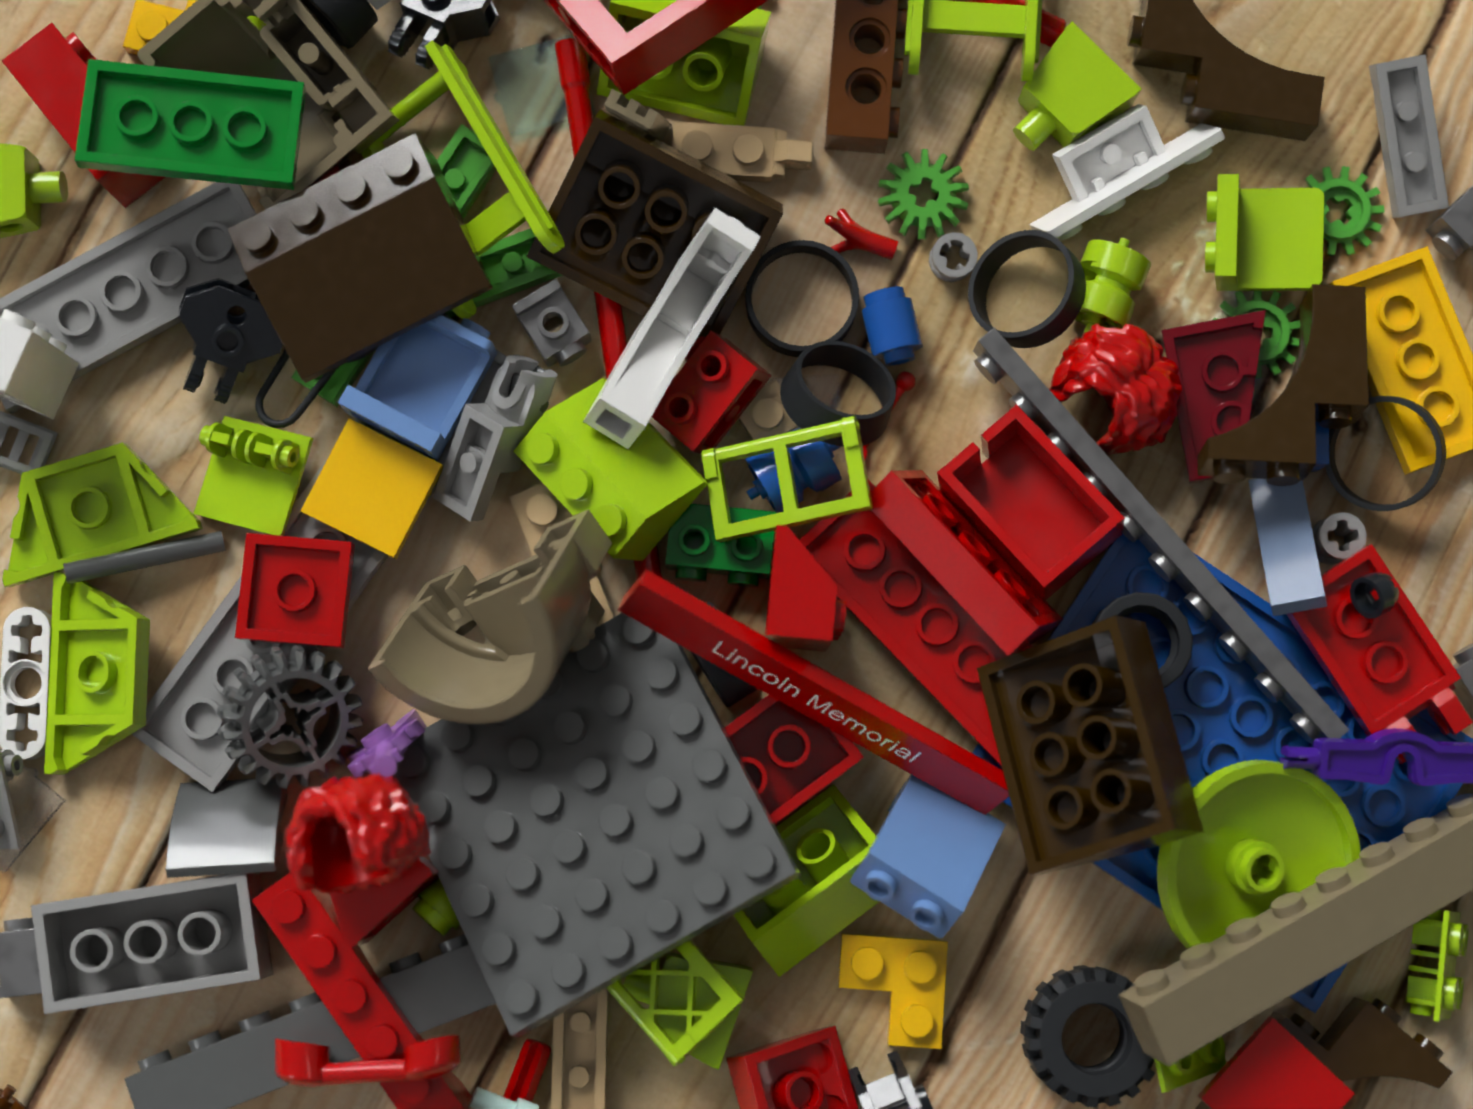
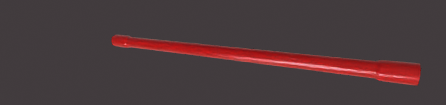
(575, 84)

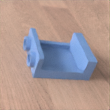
(422, 383)
(928, 856)

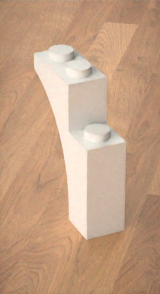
(671, 328)

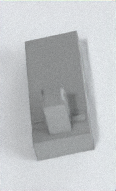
(1409, 136)

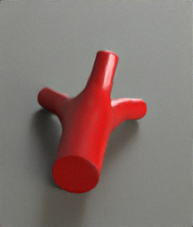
(859, 237)

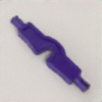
(1374, 758)

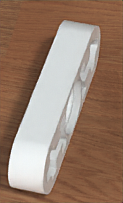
(10, 669)

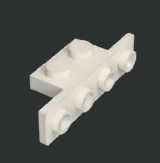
(1117, 162)

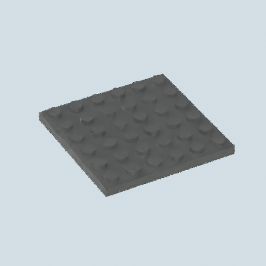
(593, 824)

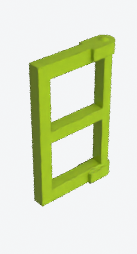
(780, 444)

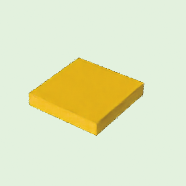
(372, 488)

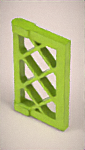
(695, 1033)

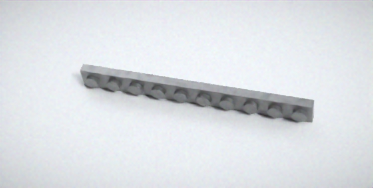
(1170, 555)

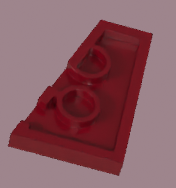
(1216, 376)

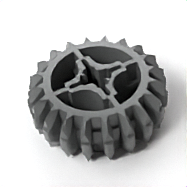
(271, 725)

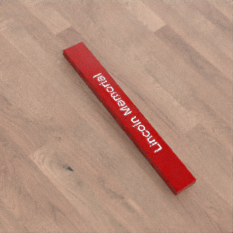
(814, 692)

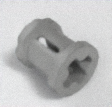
(1343, 525)

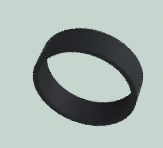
(793, 247)
(996, 256)
(1340, 486)

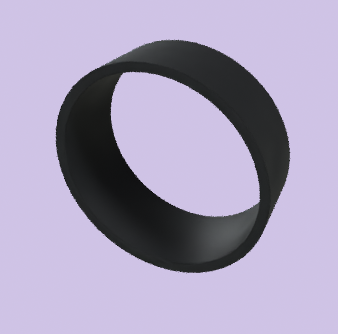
(809, 411)

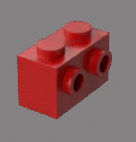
(709, 392)

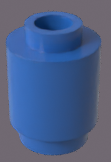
(891, 326)

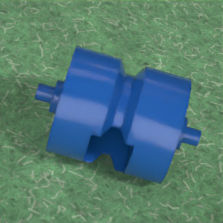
(811, 466)

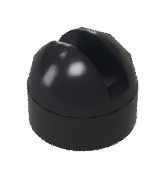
(1363, 600)

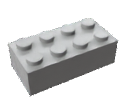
(150, 941)

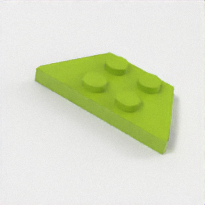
(90, 510)
(93, 674)

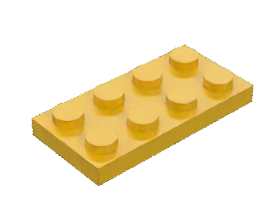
(1416, 355)

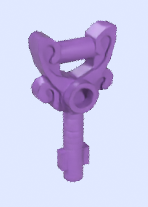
(385, 746)

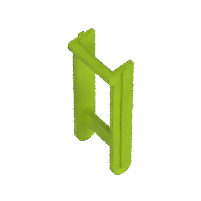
(975, 20)
(514, 207)

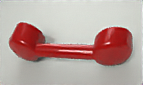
(311, 1064)

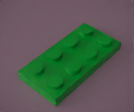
(190, 124)

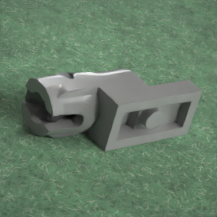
(491, 433)

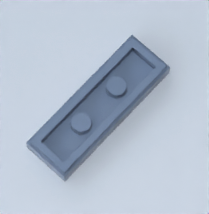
(1287, 547)

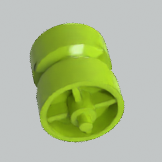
(1110, 276)

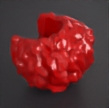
(1130, 376)
(354, 835)

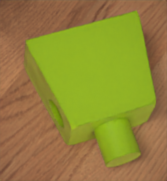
(1073, 92)
(25, 189)
(674, 996)

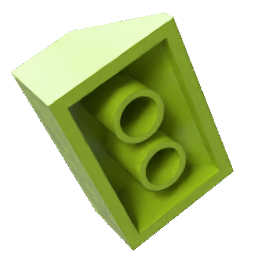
(710, 81)
(629, 491)
(827, 847)

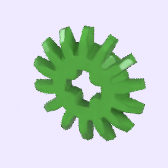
(905, 203)
(1358, 214)
(1275, 321)

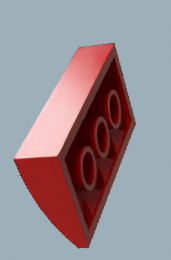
(962, 560)
(794, 1074)

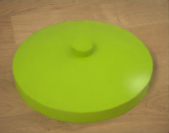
(1260, 840)

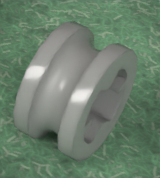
(967, 251)

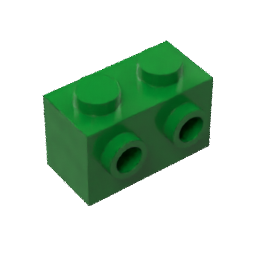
(695, 552)

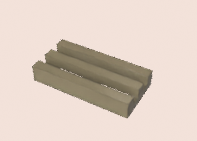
(637, 115)

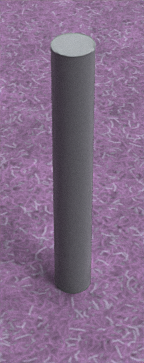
(144, 557)

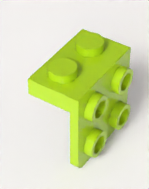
(1265, 237)

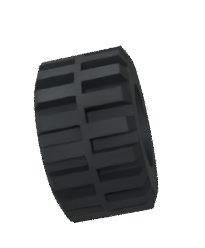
(1043, 1038)

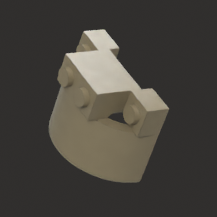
(292, 48)
(528, 621)

